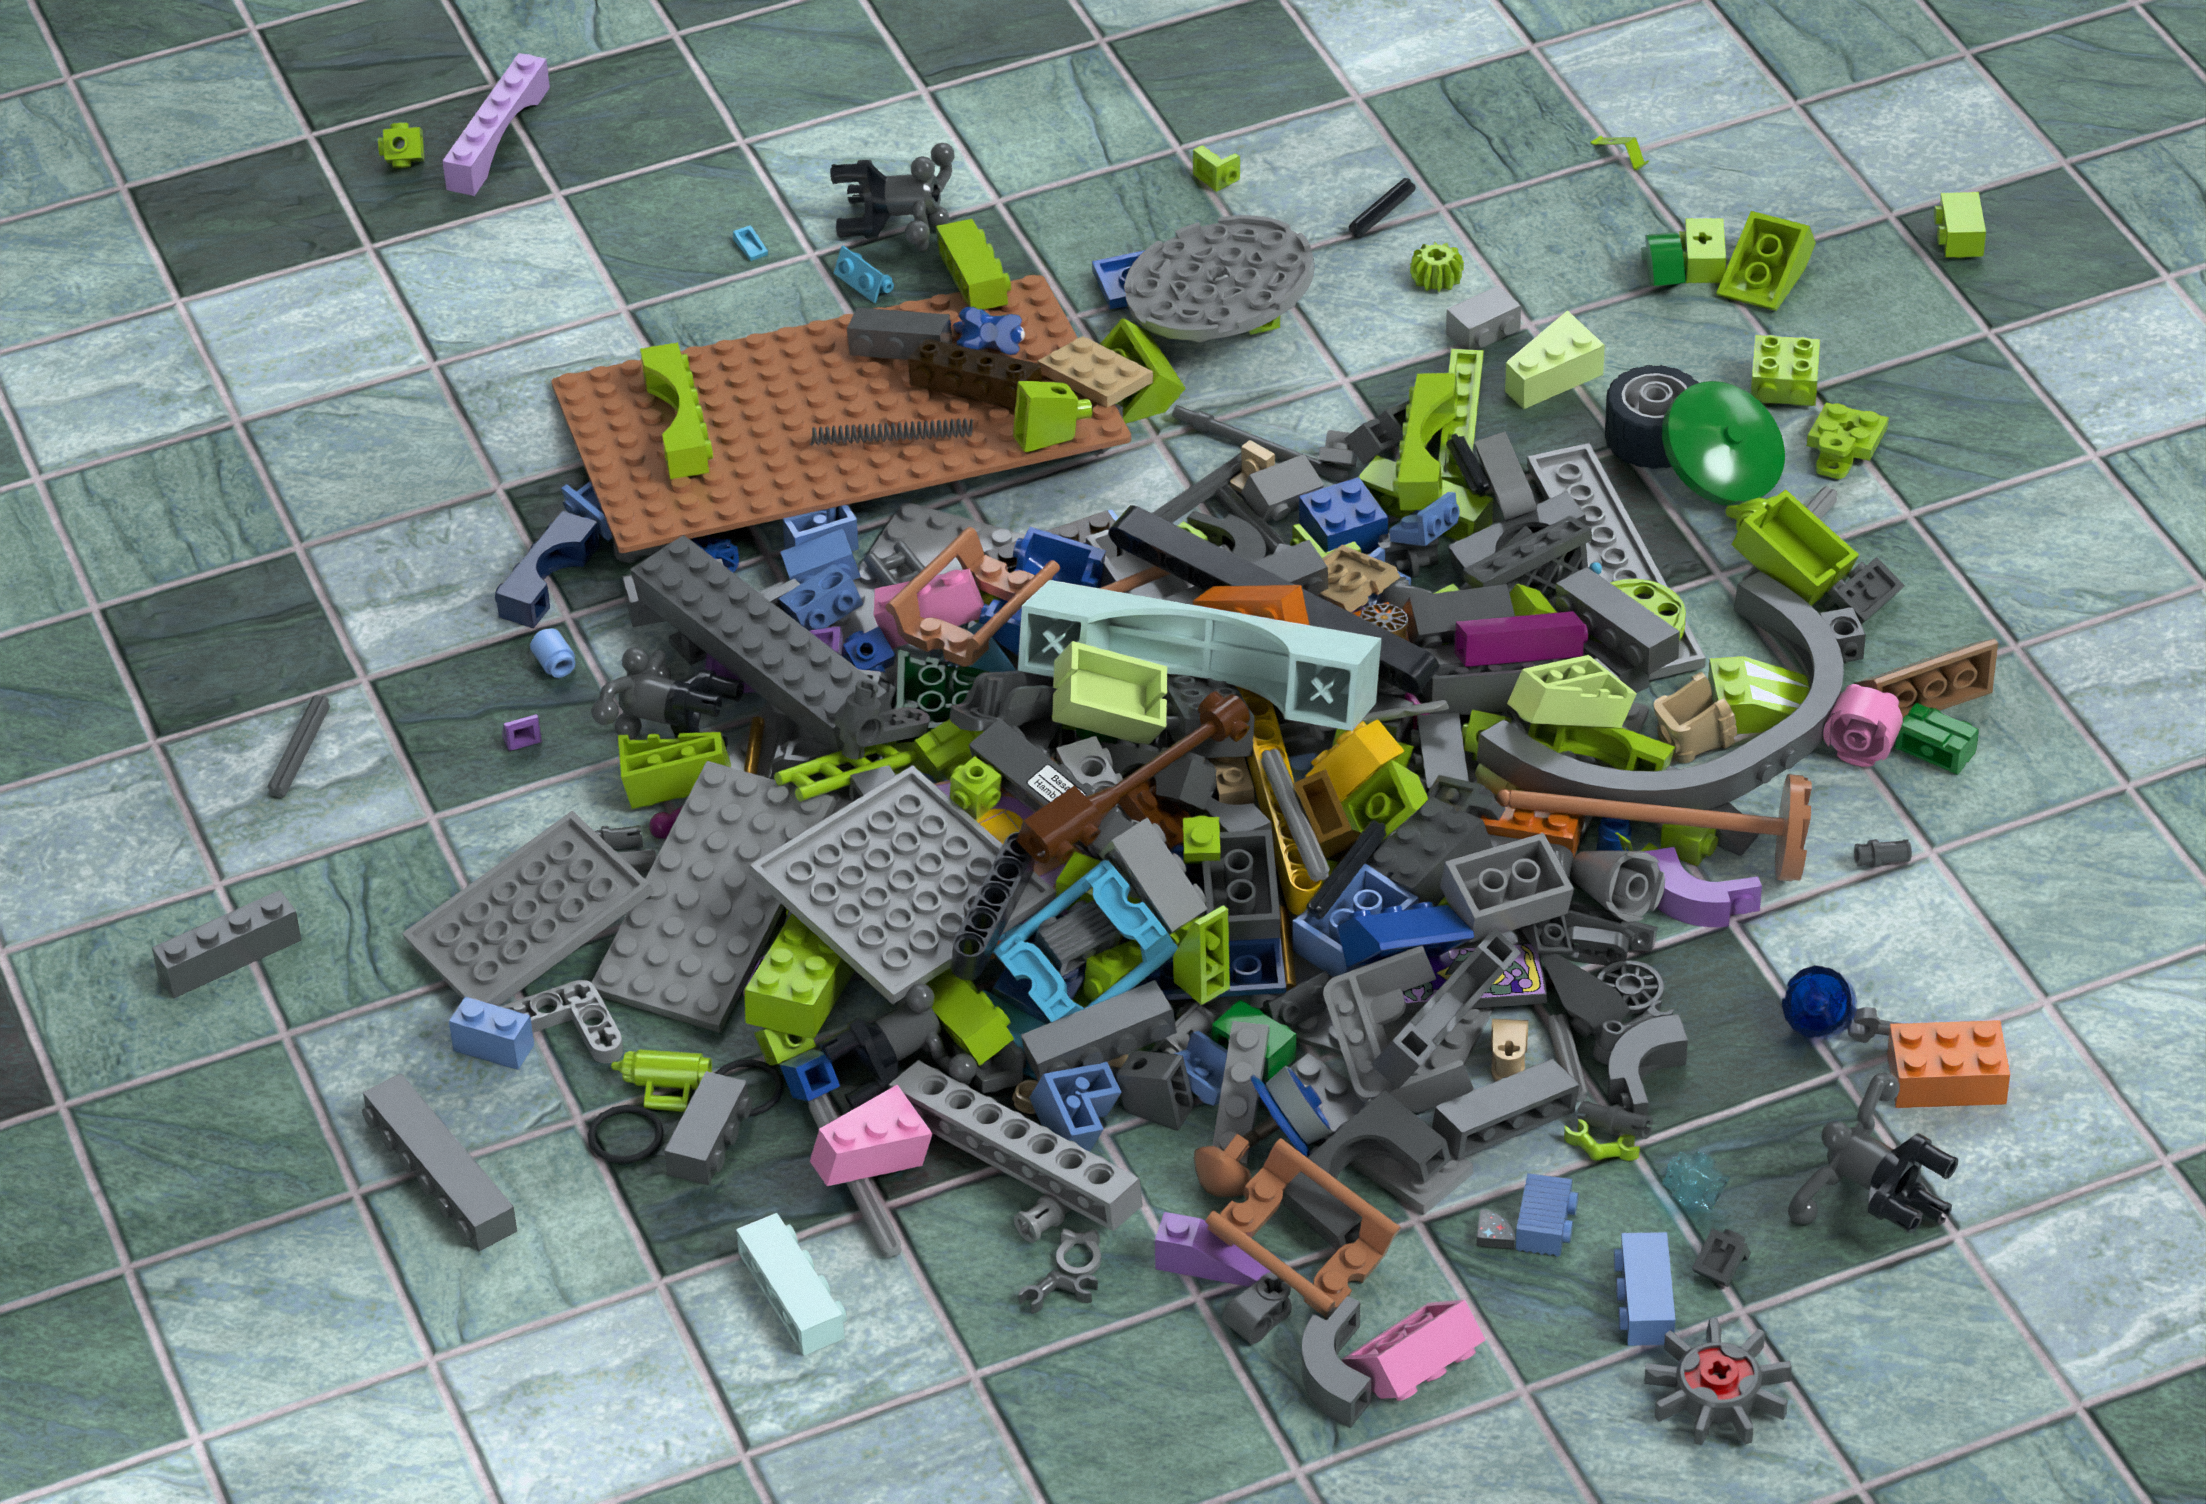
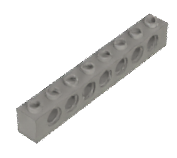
(1021, 1147)

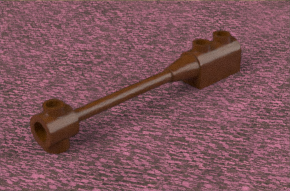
(1076, 817)

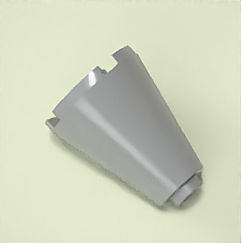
(1620, 881)

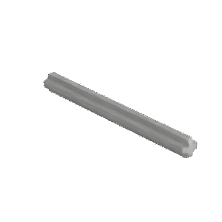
(862, 1191)

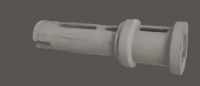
(1042, 1216)

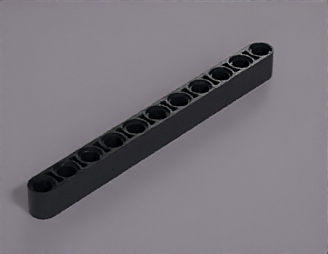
(1209, 566)

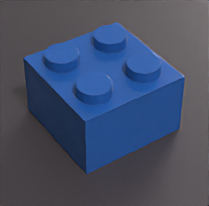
(1343, 515)

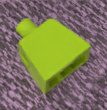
(1047, 414)

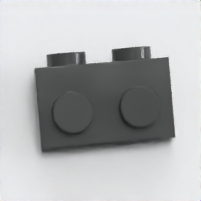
(1000, 1070)

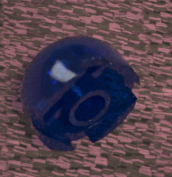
(1819, 1003)

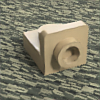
(1253, 459)

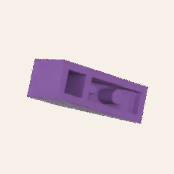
(1190, 1249)

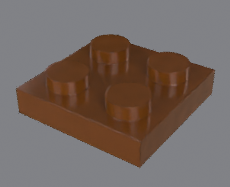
(1144, 804)

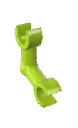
(1622, 1148)

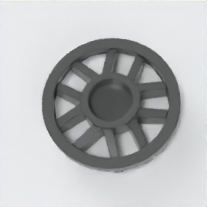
(1632, 986)

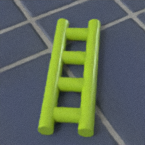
(835, 777)

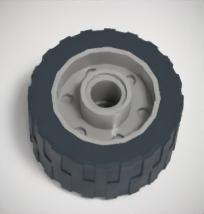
(1637, 411)

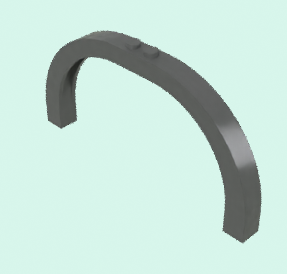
(1722, 780)

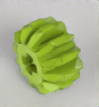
(1436, 266)

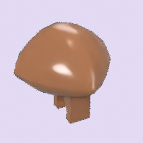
(1220, 1170)

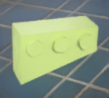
(1554, 362)
(1571, 693)

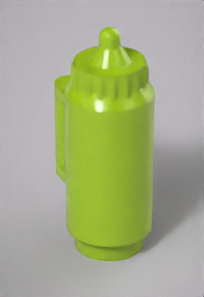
(664, 1070)

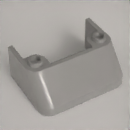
(1361, 1006)

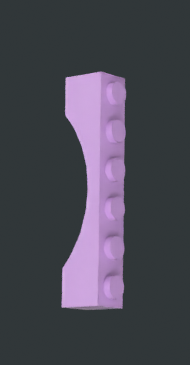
(471, 155)

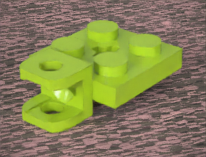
(1845, 434)

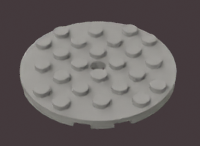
(1219, 278)

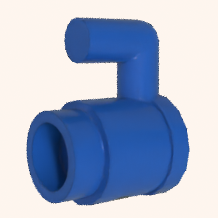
(1606, 834)

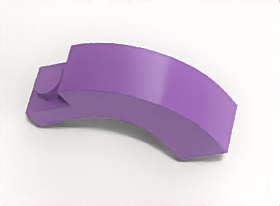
(1703, 901)

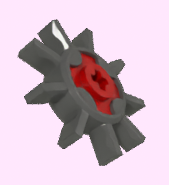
(1718, 1382)

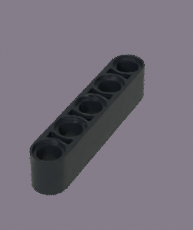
(991, 909)

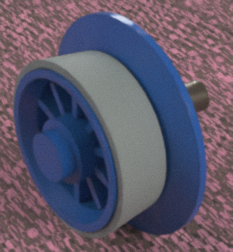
(1291, 1109)

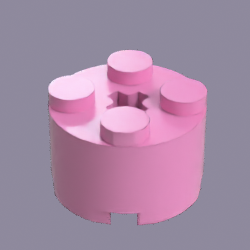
(1863, 725)

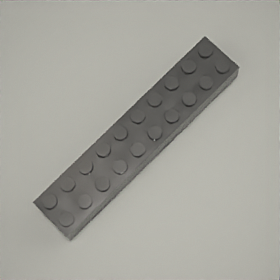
(750, 637)

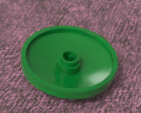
(1723, 443)

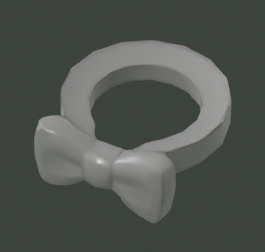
(1068, 1239)

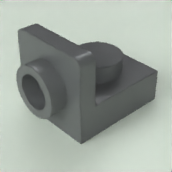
(1721, 1256)

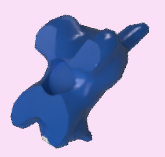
(985, 331)

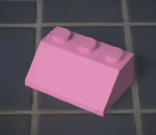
(1417, 1348)

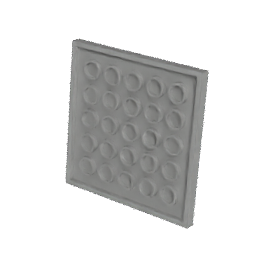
(891, 881)

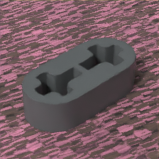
(1595, 946)

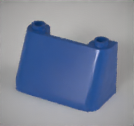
(1078, 565)

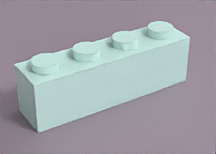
(791, 1283)

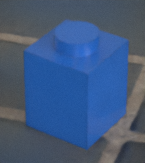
(809, 1075)

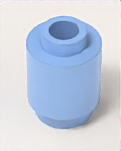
(553, 652)

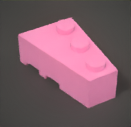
(871, 1140)

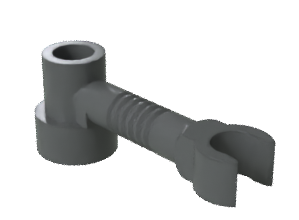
(1614, 1030)

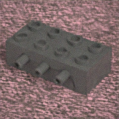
(1182, 717)

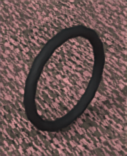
(762, 1065)
(629, 1158)

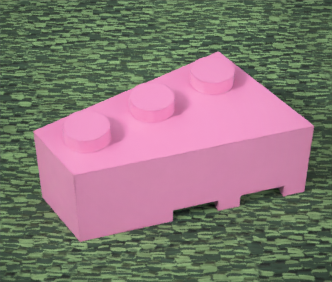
(946, 597)

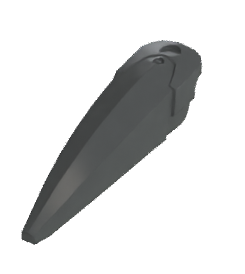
(1005, 695)

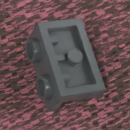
(1866, 590)

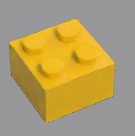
(1356, 757)

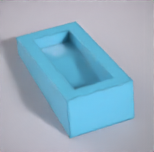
(749, 243)

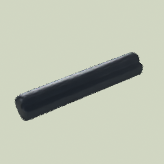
(1382, 207)
(1468, 465)

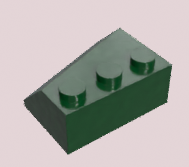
(932, 687)

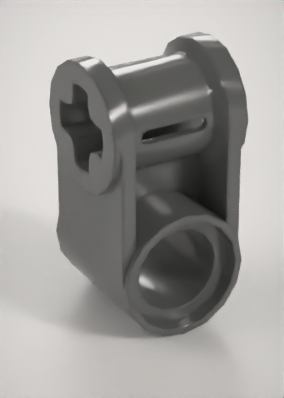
(1259, 1308)

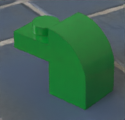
(1664, 259)

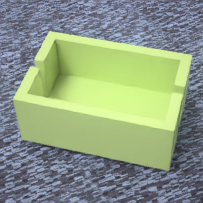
(1109, 693)

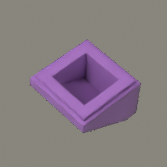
(521, 732)

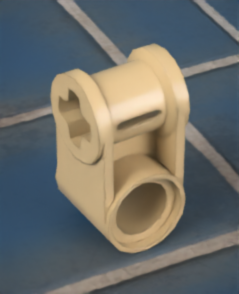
(1508, 1047)

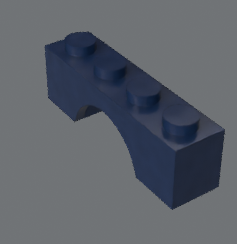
(566, 543)

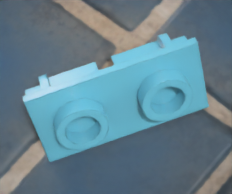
(861, 275)

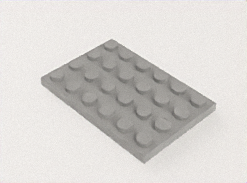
(528, 912)

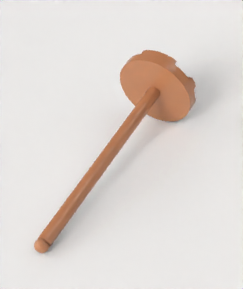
(1789, 827)

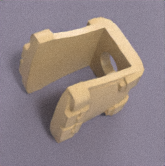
(1693, 721)

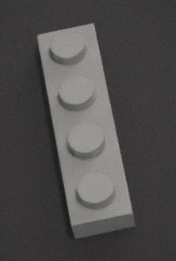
(1238, 1095)

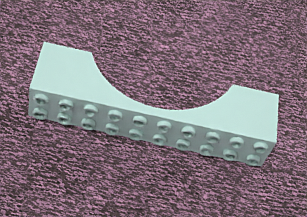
(1300, 668)

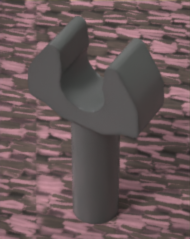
(1867, 1024)

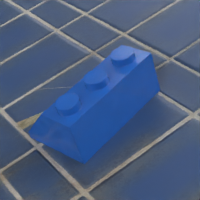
(1379, 936)

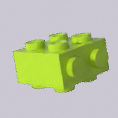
(1785, 370)

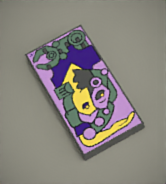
(1518, 985)

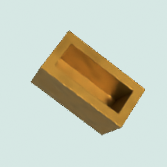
(1325, 813)

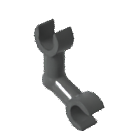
(1057, 1280)

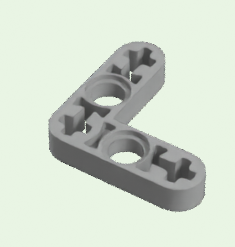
(579, 1011)

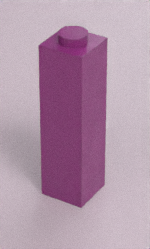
(1520, 638)

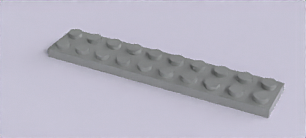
(1614, 536)

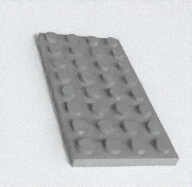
(708, 919)

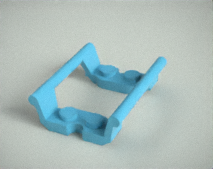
(1130, 919)

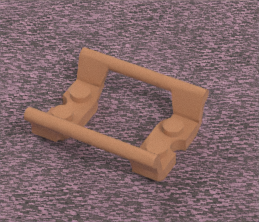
(989, 575)
(1264, 1194)

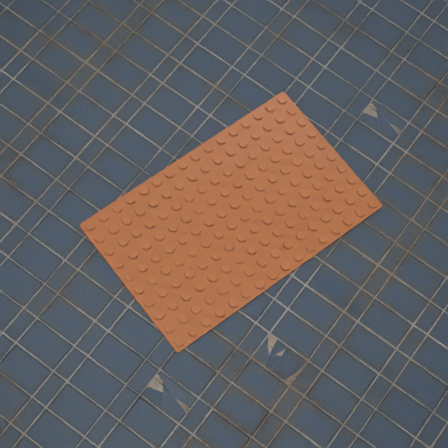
(760, 415)

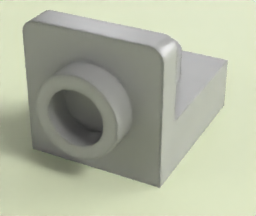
(1337, 449)

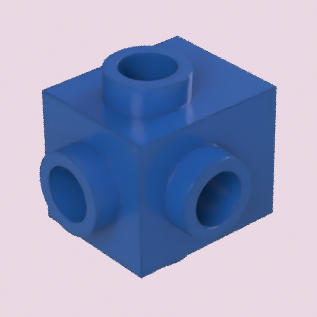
(869, 650)

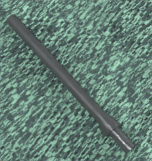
(1205, 422)

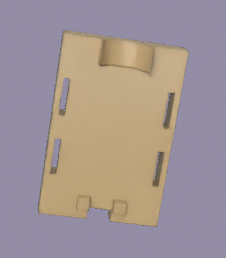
(1355, 577)

